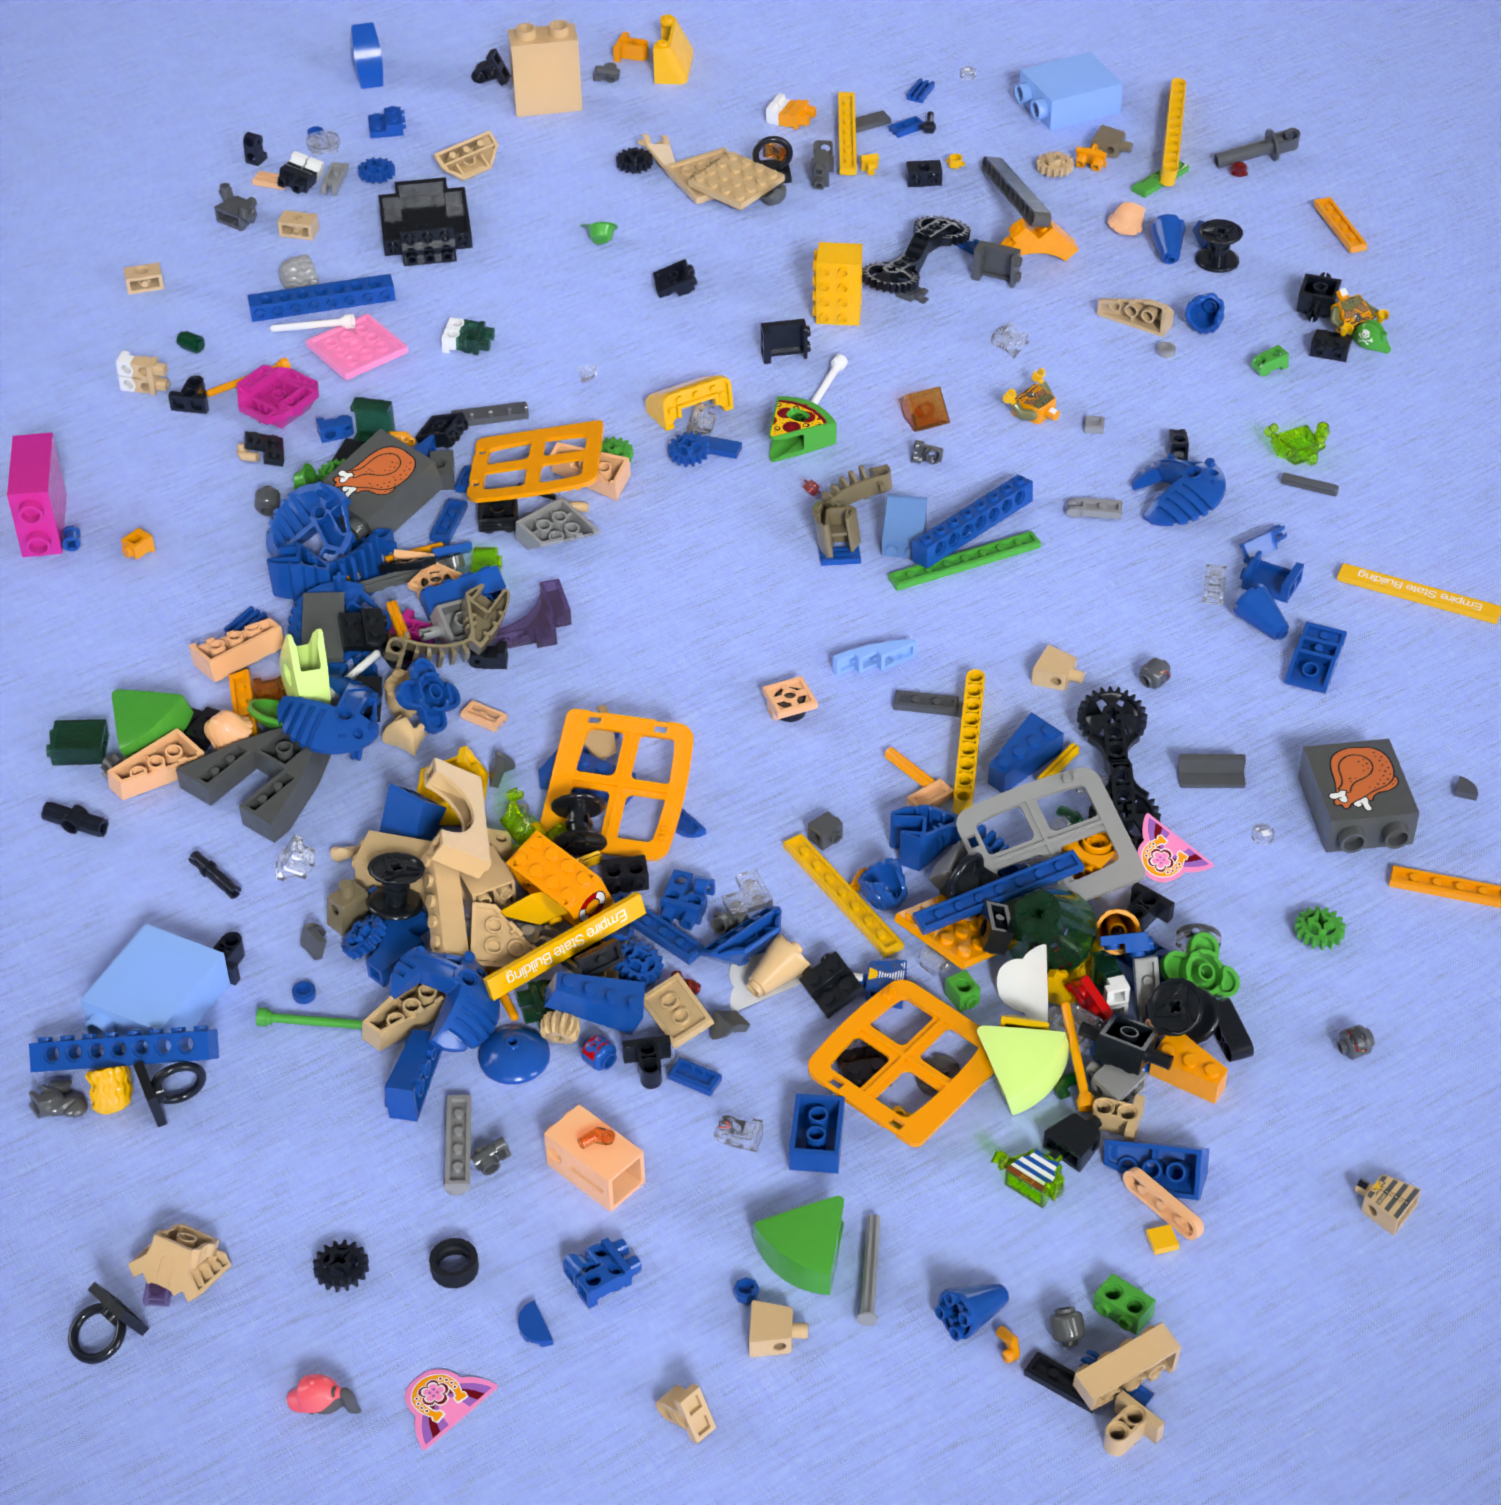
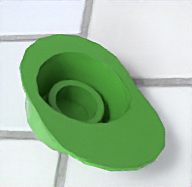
(600, 231)
(305, 476)

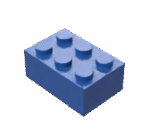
(817, 1133)

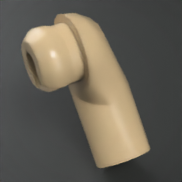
(246, 455)
(580, 506)
(340, 854)

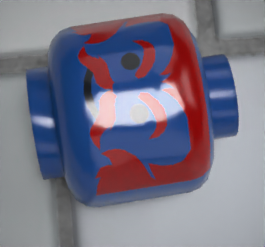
(598, 1053)

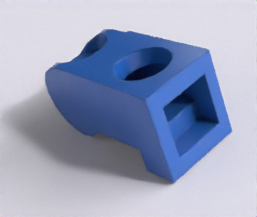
(335, 428)

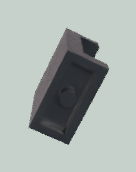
(784, 338)
(595, 958)

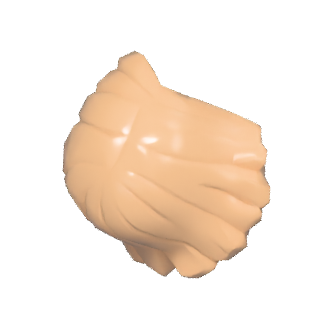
(1127, 219)
(227, 728)

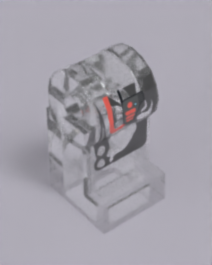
(739, 1132)

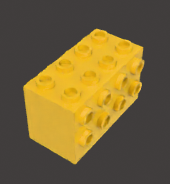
(837, 283)

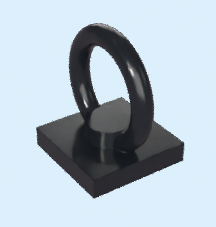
(779, 166)
(967, 876)
(154, 1091)
(115, 1313)

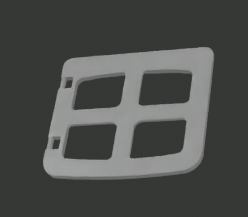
(1047, 842)

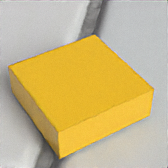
(1162, 1239)

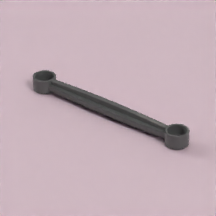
(397, 578)

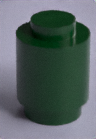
(190, 342)

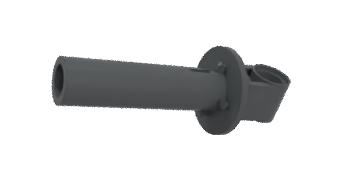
(1272, 144)

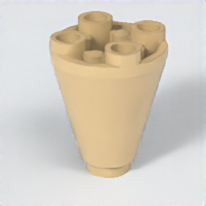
(777, 966)

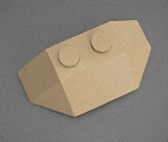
(469, 156)

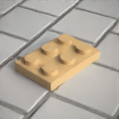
(677, 1010)

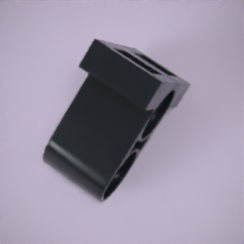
(485, 70)
(191, 398)
(1149, 905)
(233, 949)
(647, 1054)

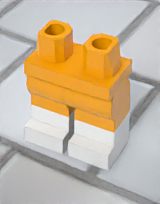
(789, 112)

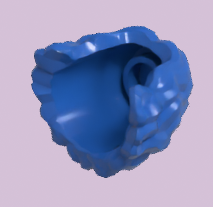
(1205, 313)
(884, 884)

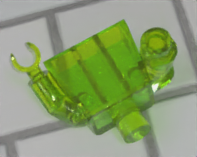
(1298, 444)
(523, 825)

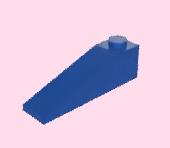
(1174, 1167)

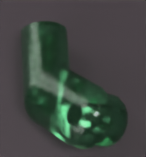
(1072, 815)

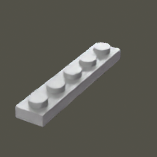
(458, 1143)

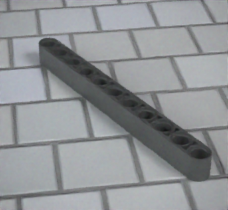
(1016, 192)

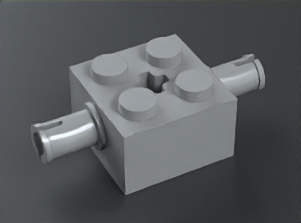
(447, 624)

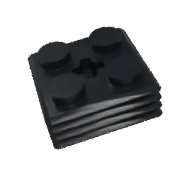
(498, 516)

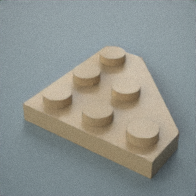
(494, 938)

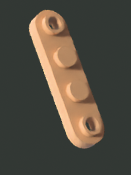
(1163, 1203)

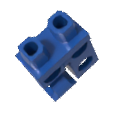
(681, 903)
(608, 1273)

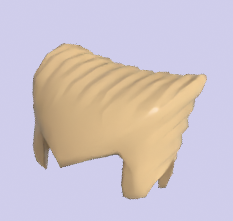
(403, 735)

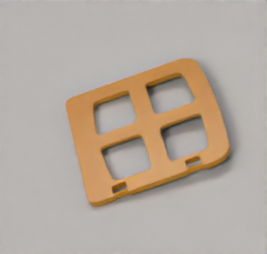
(536, 461)
(621, 783)
(902, 1059)

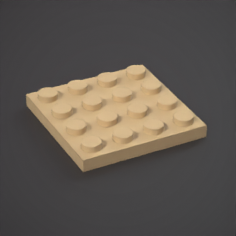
(685, 169)
(736, 180)

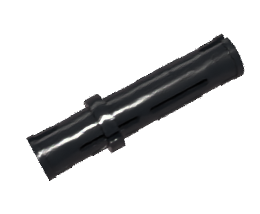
(210, 870)

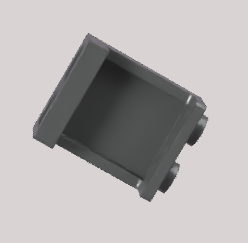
(997, 262)

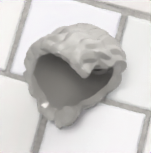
(297, 272)

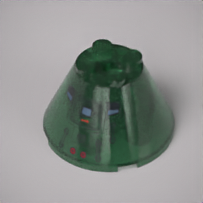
(1055, 919)

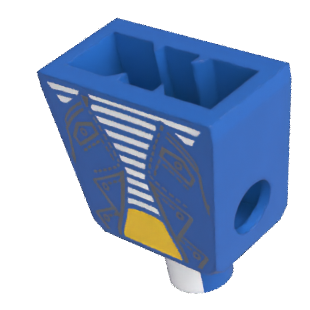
(880, 975)

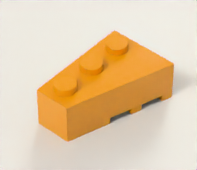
(1191, 1069)

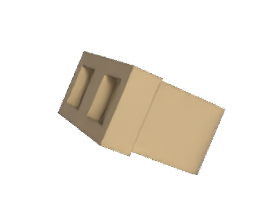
(1120, 1116)
(688, 1410)
(1127, 1431)

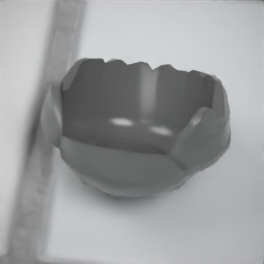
(775, 196)

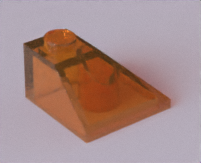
(924, 409)

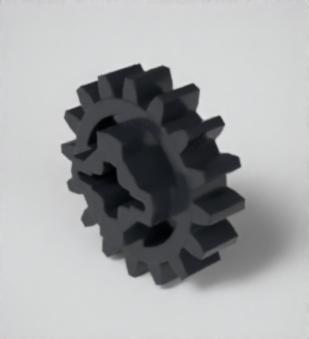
(634, 160)
(340, 1265)

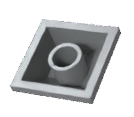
(947, 864)

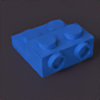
(387, 124)
(1132, 943)

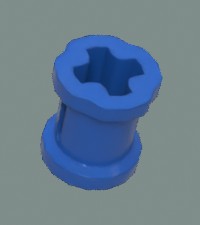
(71, 538)

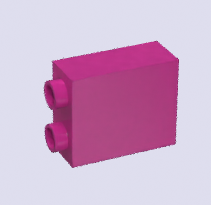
(37, 494)

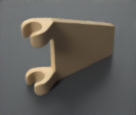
(661, 151)
(599, 742)

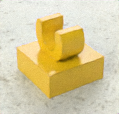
(869, 163)

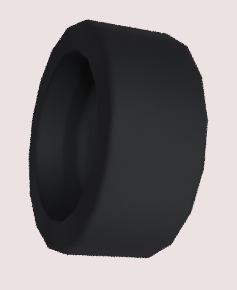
(450, 1247)

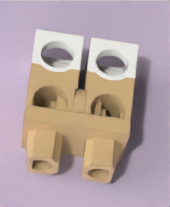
(141, 374)

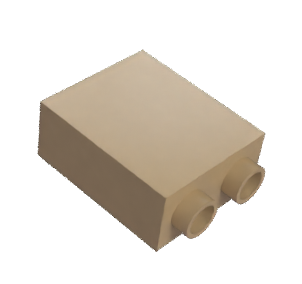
(545, 68)

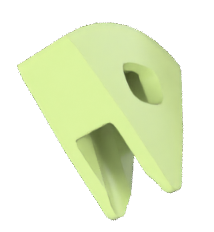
(305, 668)
(1025, 1062)

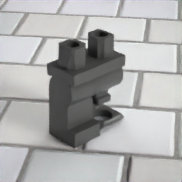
(822, 164)

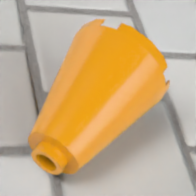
(1116, 922)

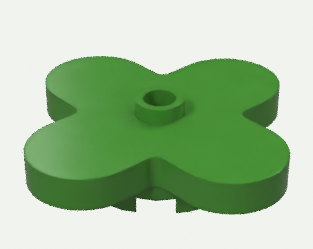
(1201, 966)

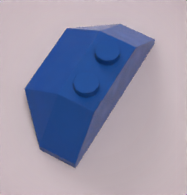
(746, 938)

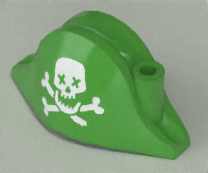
(1371, 336)

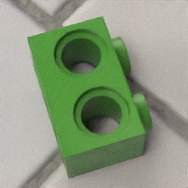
(1119, 1299)

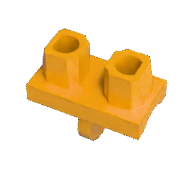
(1091, 156)

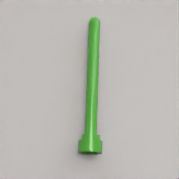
(266, 1017)

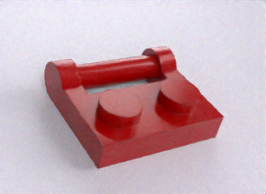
(1089, 997)

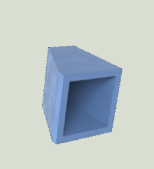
(902, 524)

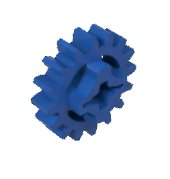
(376, 170)
(688, 449)
(363, 937)
(639, 962)

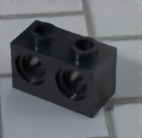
(625, 874)

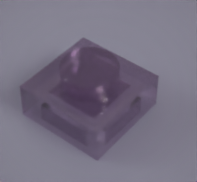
(156, 1295)

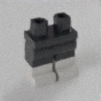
(300, 173)

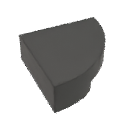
(1466, 789)

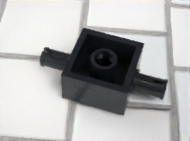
(1318, 295)
(1126, 1044)

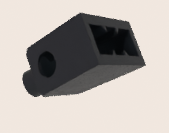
(1074, 1139)

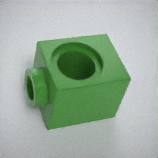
(962, 991)

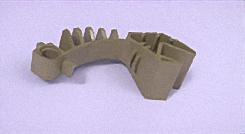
(836, 518)
(481, 624)

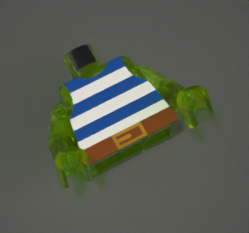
(1033, 1174)

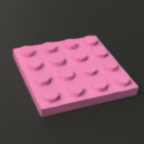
(357, 349)

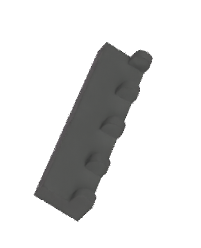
(495, 413)

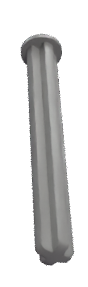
(867, 1315)

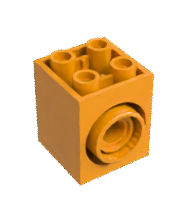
(1094, 853)

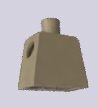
(1111, 141)
(346, 906)

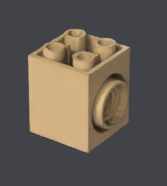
(493, 886)

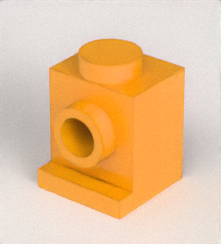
(137, 544)

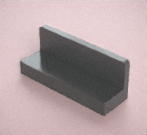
(1211, 770)

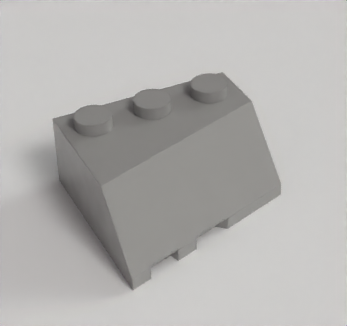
(553, 525)

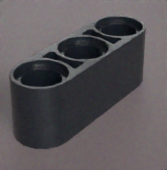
(1232, 1033)

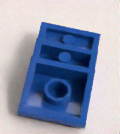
(1315, 657)

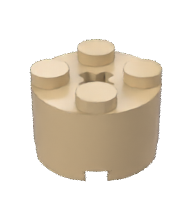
(396, 678)

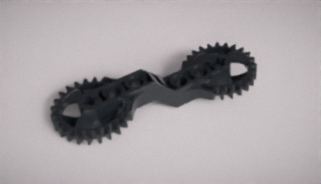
(904, 271)
(1128, 718)

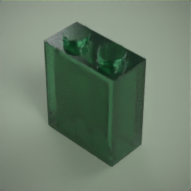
(78, 742)

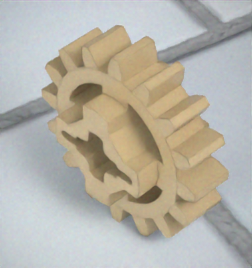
(1055, 164)

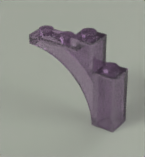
(541, 622)

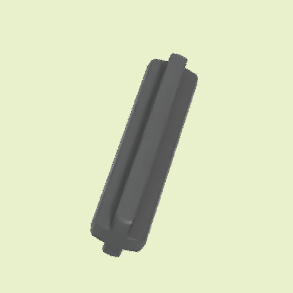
(1309, 484)

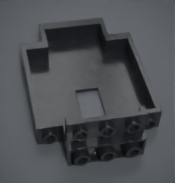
(425, 221)

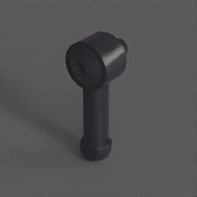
(929, 125)

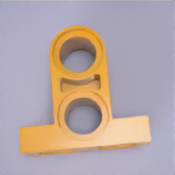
(630, 48)

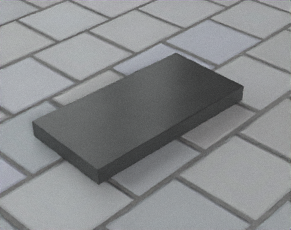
(321, 611)

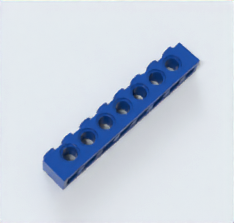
(321, 297)
(972, 521)
(44, 1059)

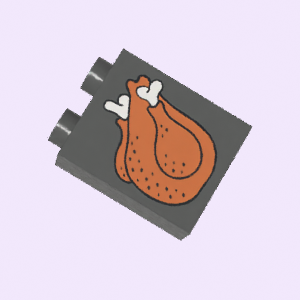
(384, 484)
(1358, 796)

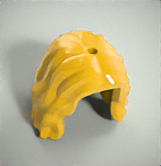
(110, 1089)

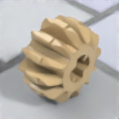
(560, 1027)

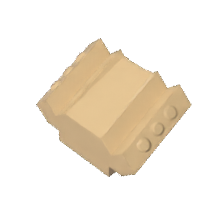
(181, 1261)

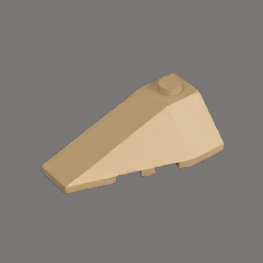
(1138, 313)

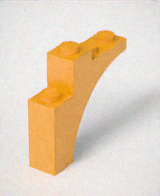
(1040, 240)

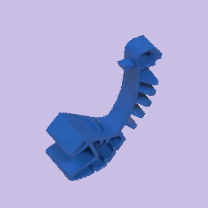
(302, 570)
(928, 831)

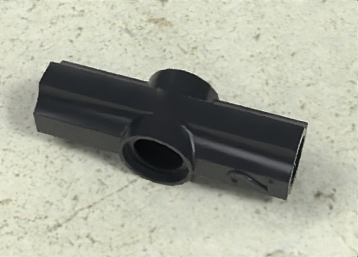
(74, 819)

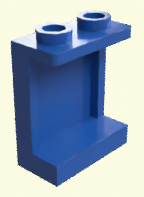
(1279, 580)

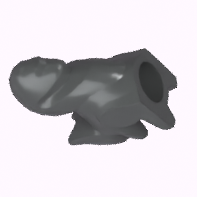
(55, 1103)

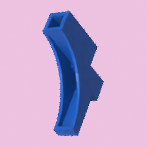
(399, 939)

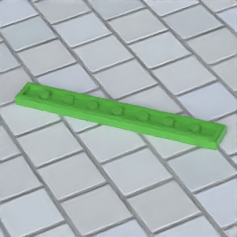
(965, 560)

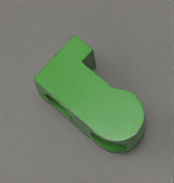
(1270, 360)

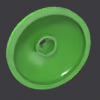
(265, 712)

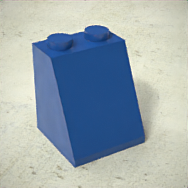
(410, 814)

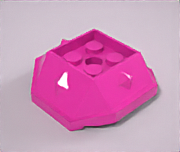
(276, 395)

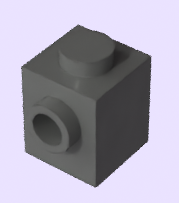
(825, 830)

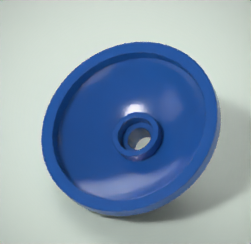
(514, 1055)

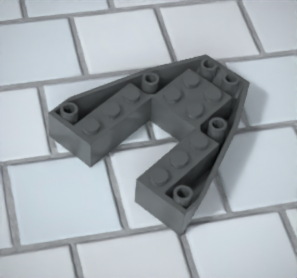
(276, 804)

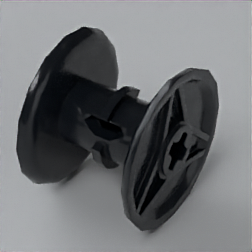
(1221, 234)
(579, 809)
(396, 873)
(1183, 1008)

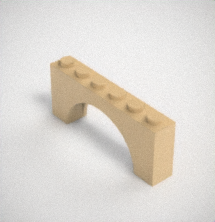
(464, 793)

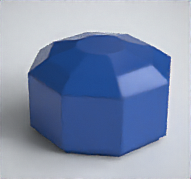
(746, 1290)

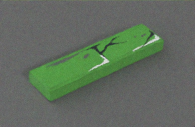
(1151, 183)

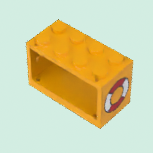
(560, 877)

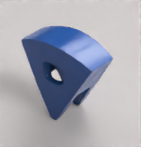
(366, 55)

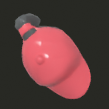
(321, 1395)

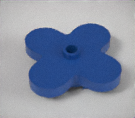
(427, 695)

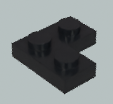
(268, 444)

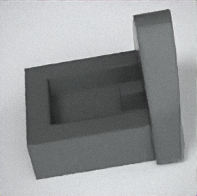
(499, 764)
(313, 940)
(727, 1023)

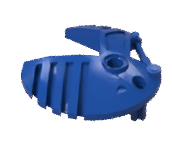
(1192, 493)
(312, 511)
(353, 594)
(332, 728)
(467, 1008)

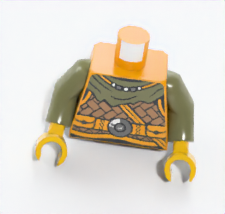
(1352, 312)
(1035, 403)

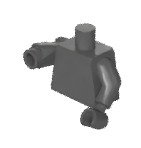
(235, 210)

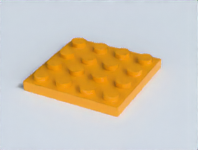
(956, 942)

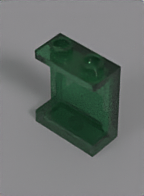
(372, 416)

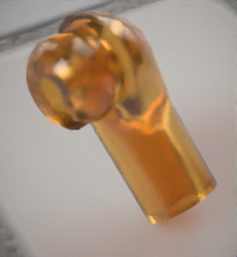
(598, 1136)

